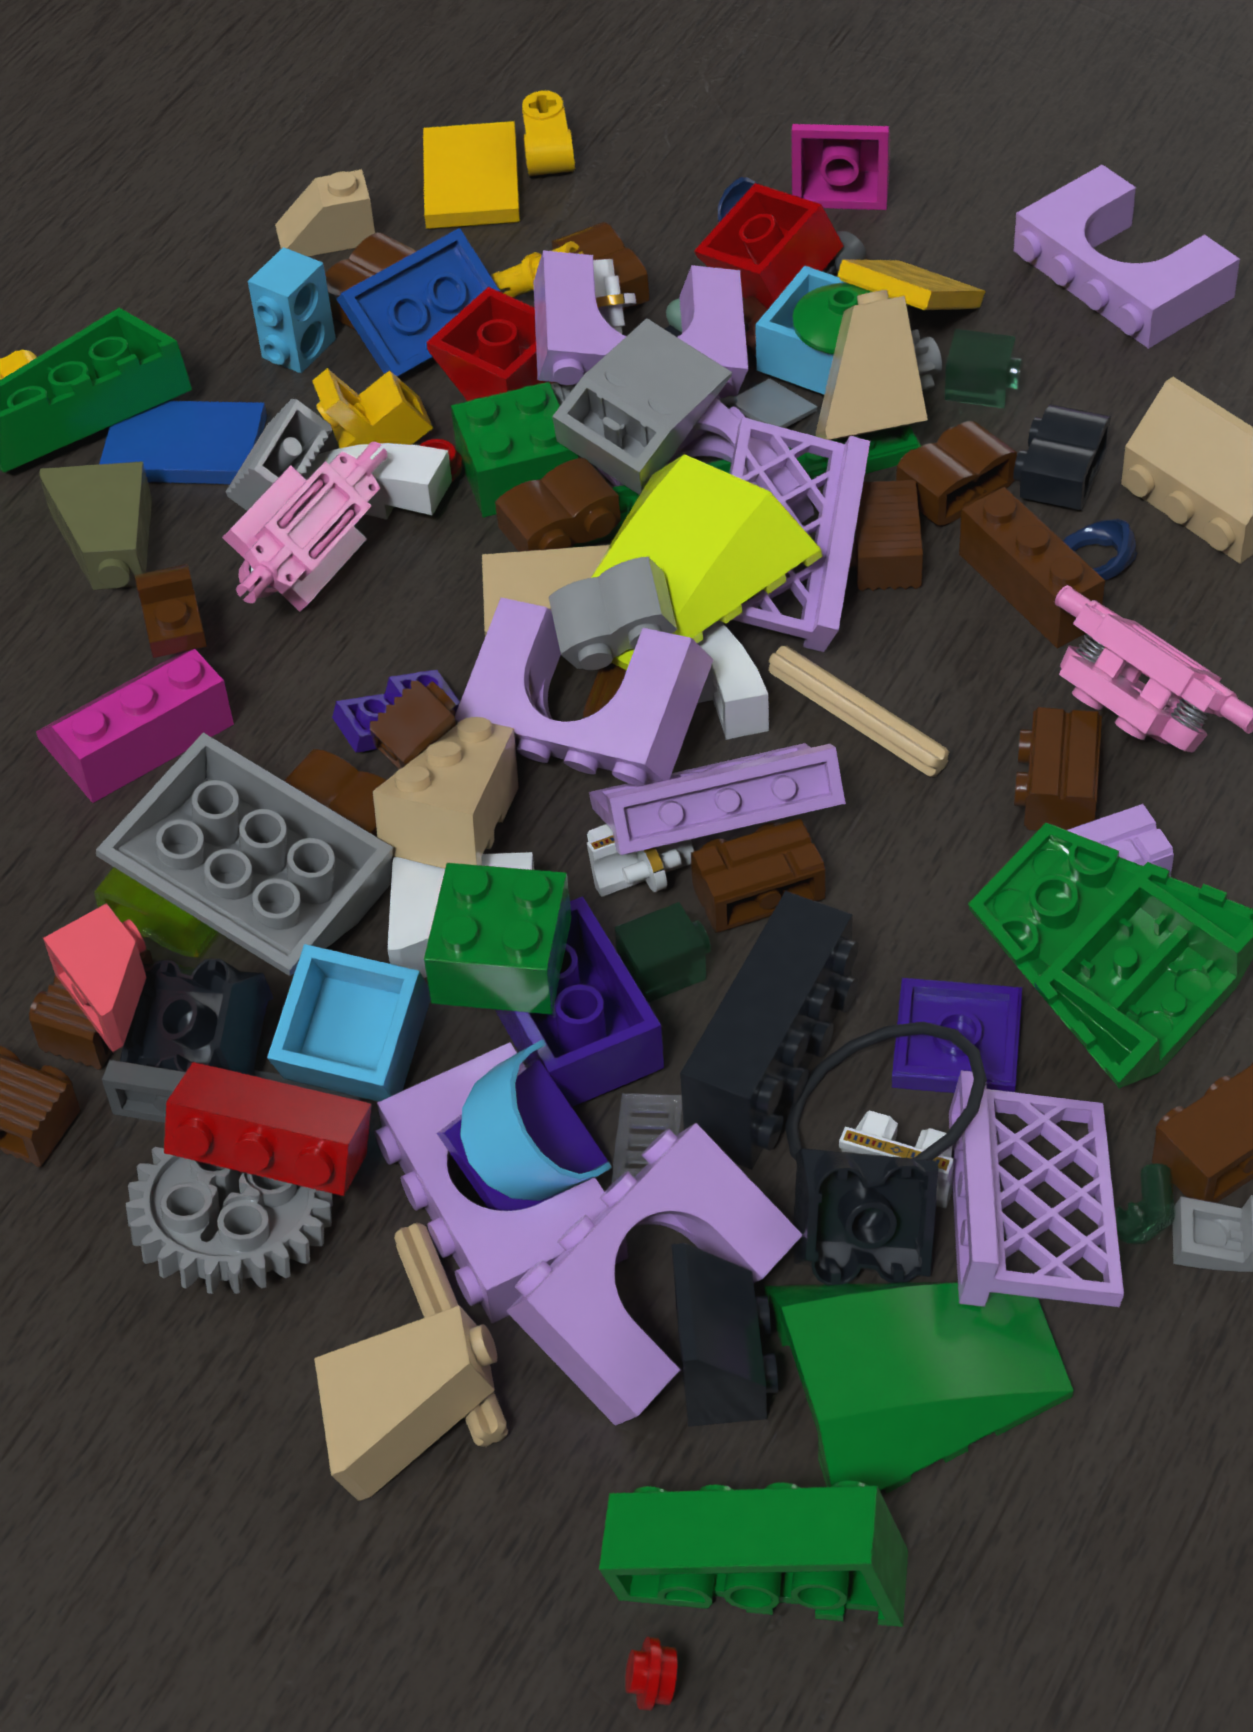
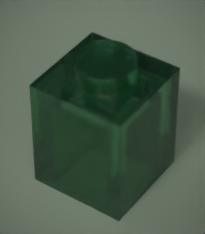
(981, 368)
(663, 951)

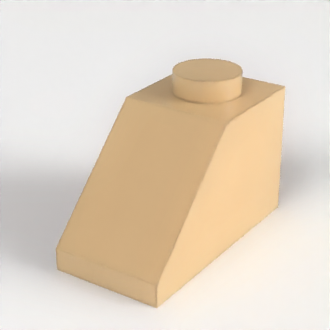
(328, 215)

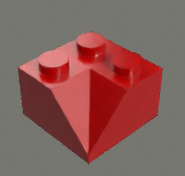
(770, 241)
(489, 346)

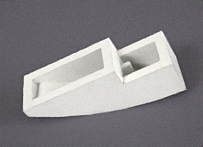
(408, 479)
(734, 684)

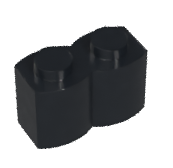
(1062, 456)

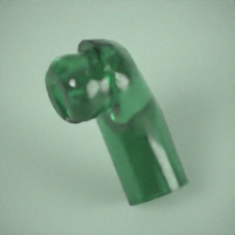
(1153, 1212)

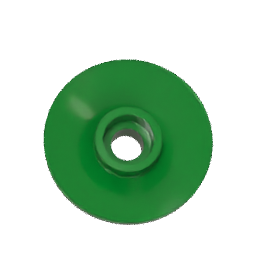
(820, 314)

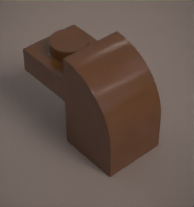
(170, 610)

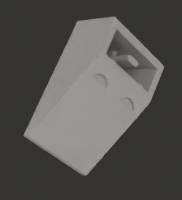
(638, 404)

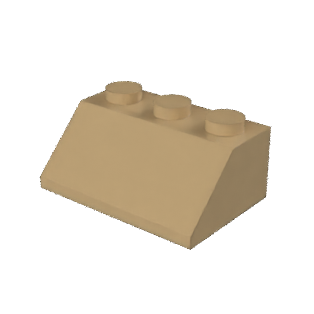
(1195, 467)

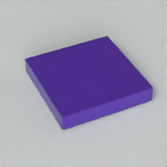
(979, 1012)
(550, 1125)

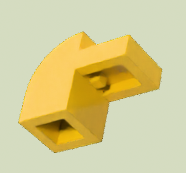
(380, 414)

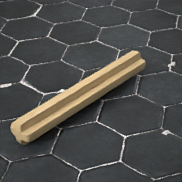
(859, 711)
(434, 1296)

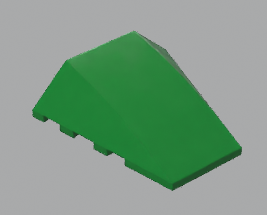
(1116, 947)
(912, 1373)

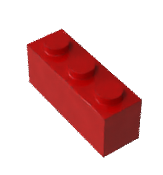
(267, 1128)

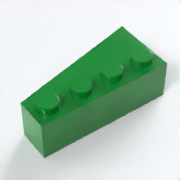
(86, 386)
(758, 1549)

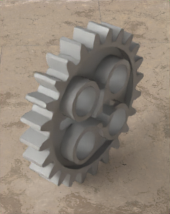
(222, 1221)

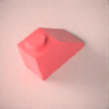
(101, 970)

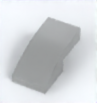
(1213, 1235)

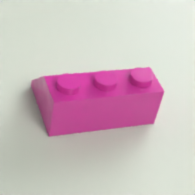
(139, 724)

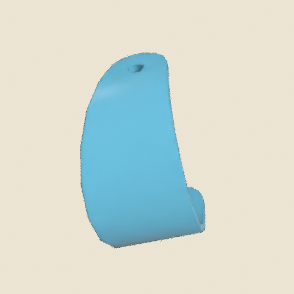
(499, 1142)

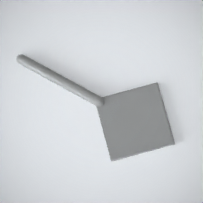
(771, 404)

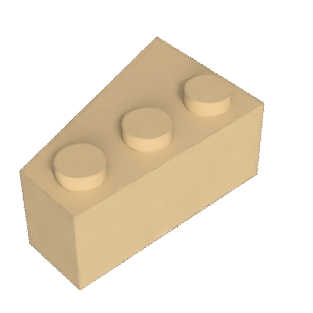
(450, 796)

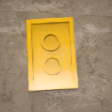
(470, 175)
(919, 286)

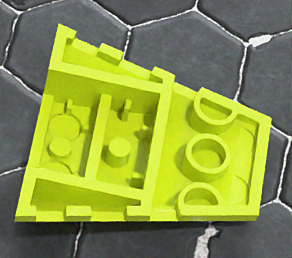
(712, 541)

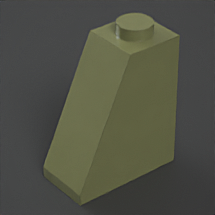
(102, 518)

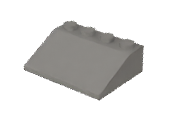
(250, 855)

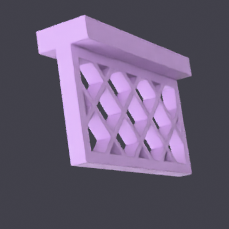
(834, 528)
(721, 797)
(979, 1201)

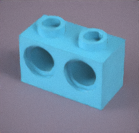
(292, 310)

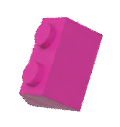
(841, 165)

